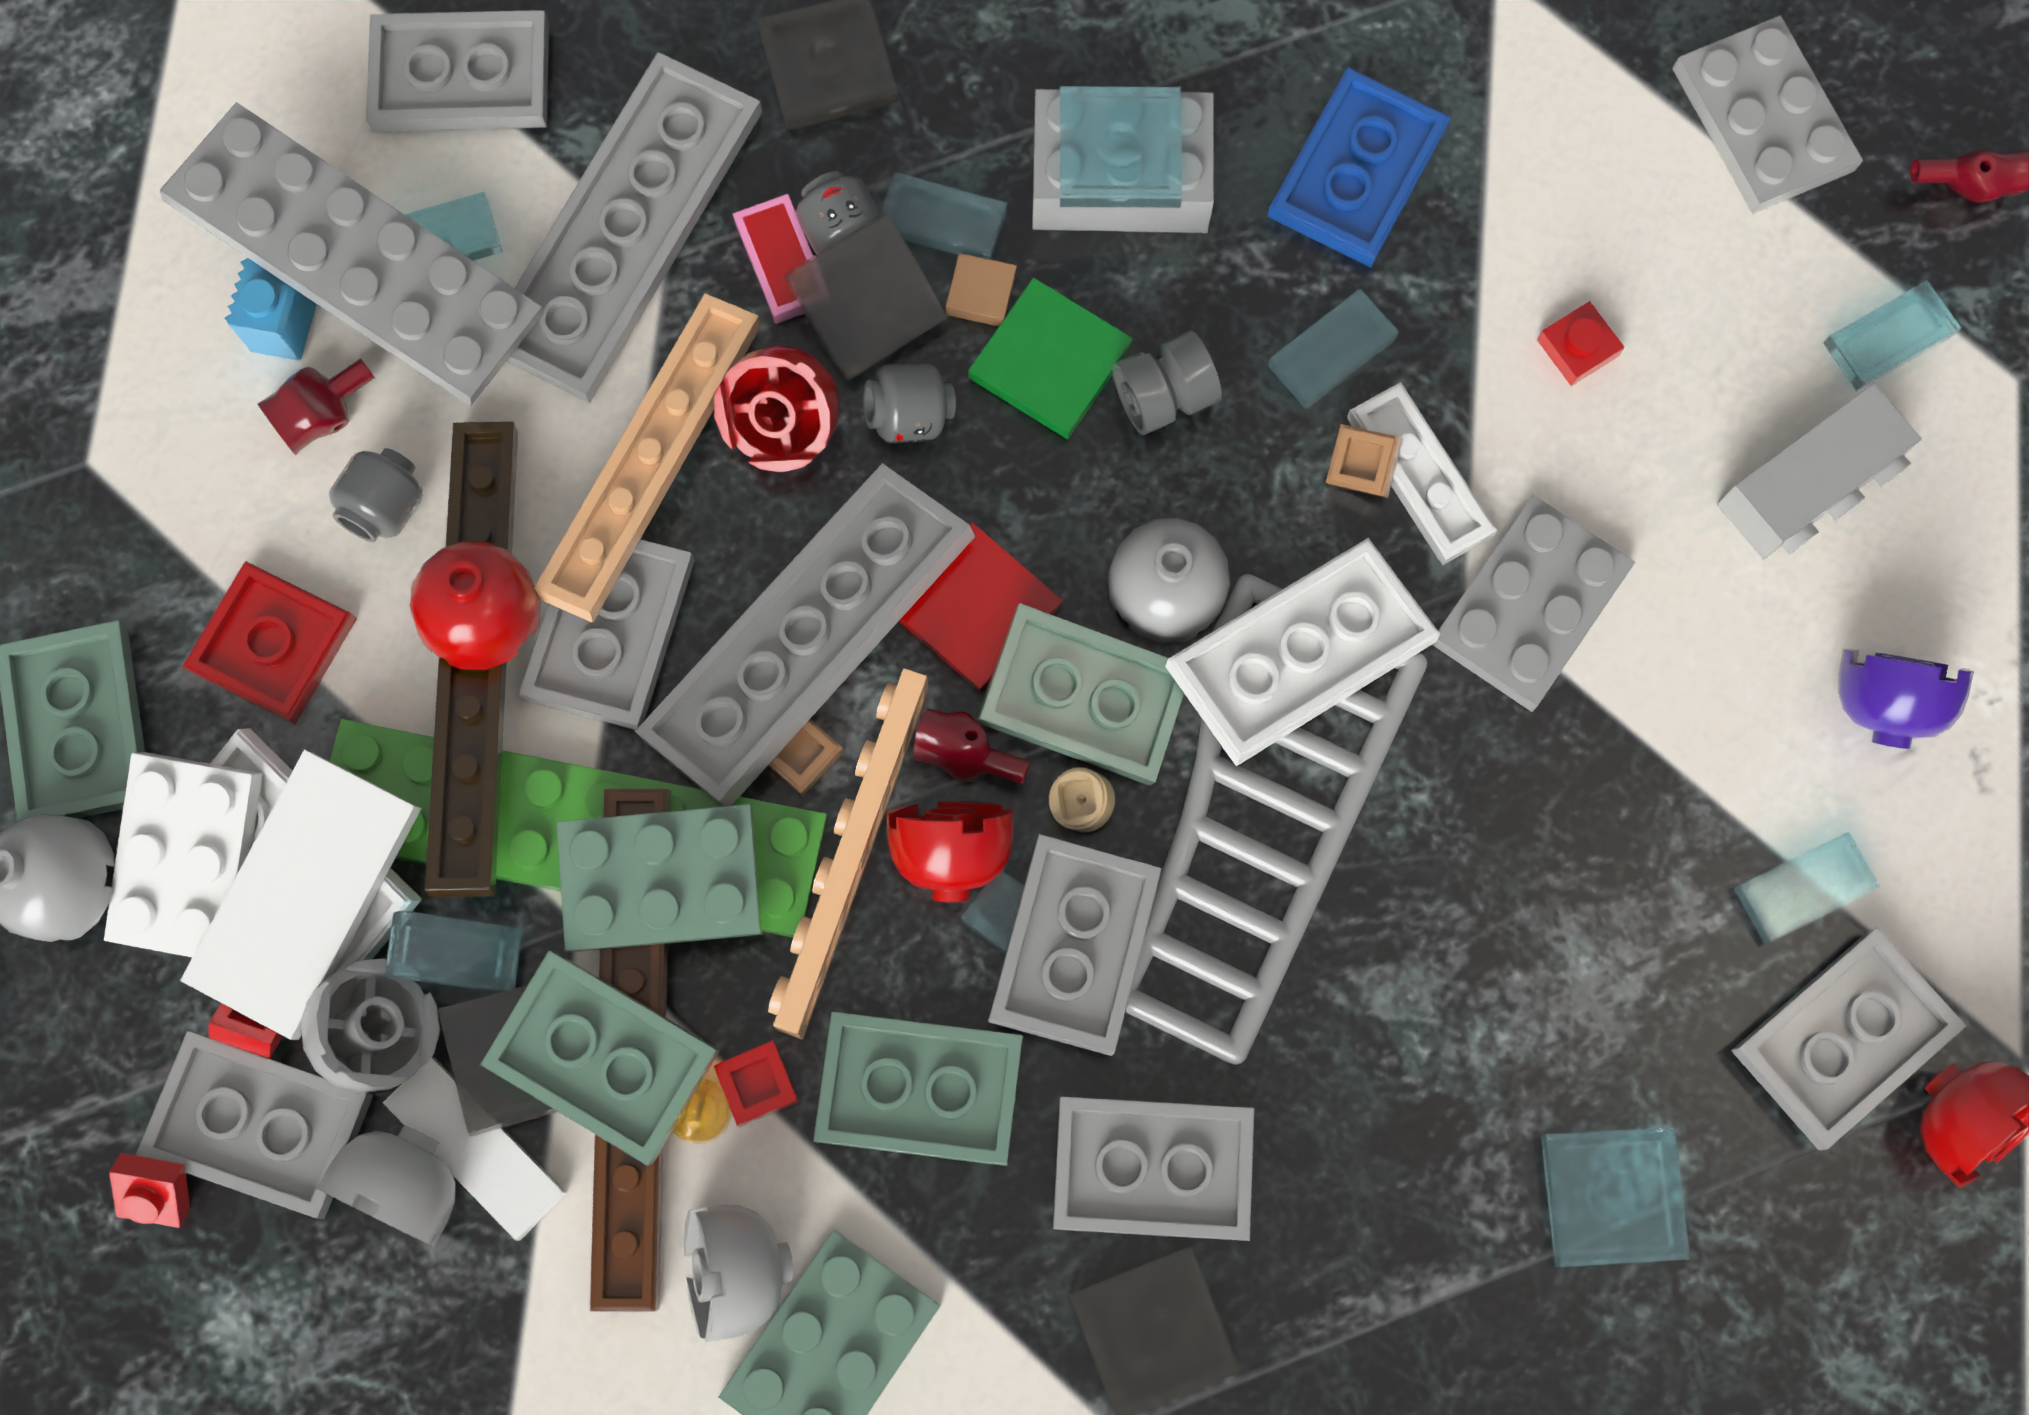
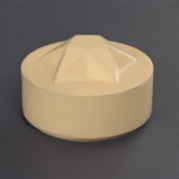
(1081, 799)

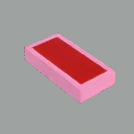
(774, 248)

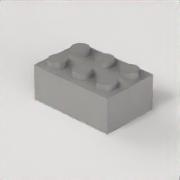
(1196, 176)

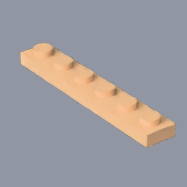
(646, 459)
(840, 877)

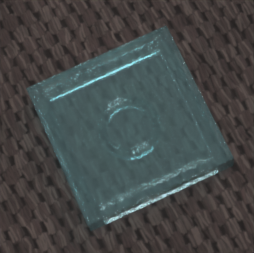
(1120, 147)
(1615, 1197)

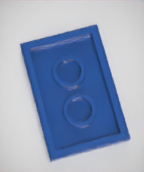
(1359, 167)

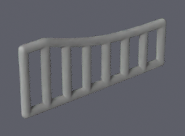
(1308, 879)

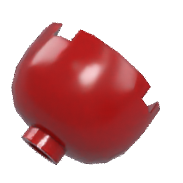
(777, 407)
(474, 605)
(950, 846)
(1975, 1117)

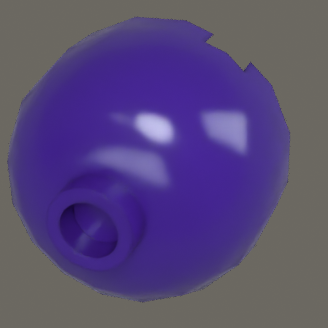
(1901, 696)

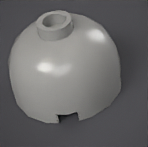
(1169, 580)
(53, 877)
(369, 1028)
(394, 1181)
(734, 1270)

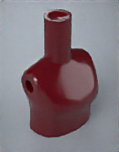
(1977, 174)
(312, 404)
(962, 748)

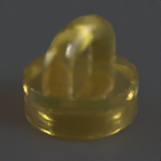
(705, 1115)

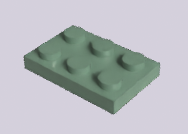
(1082, 695)
(70, 720)
(659, 878)
(600, 1057)
(918, 1088)
(832, 1338)

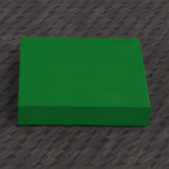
(1050, 358)

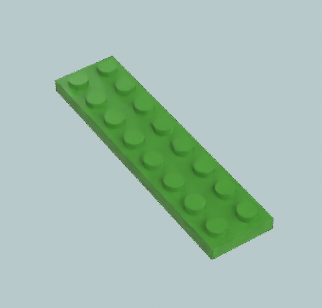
(546, 791)

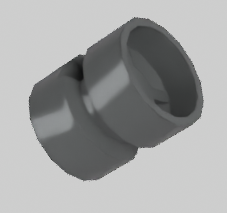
(1175, 379)

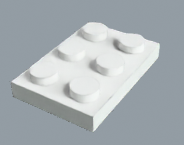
(178, 850)

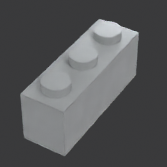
(1821, 474)

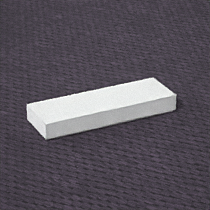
(1426, 476)
(486, 1164)

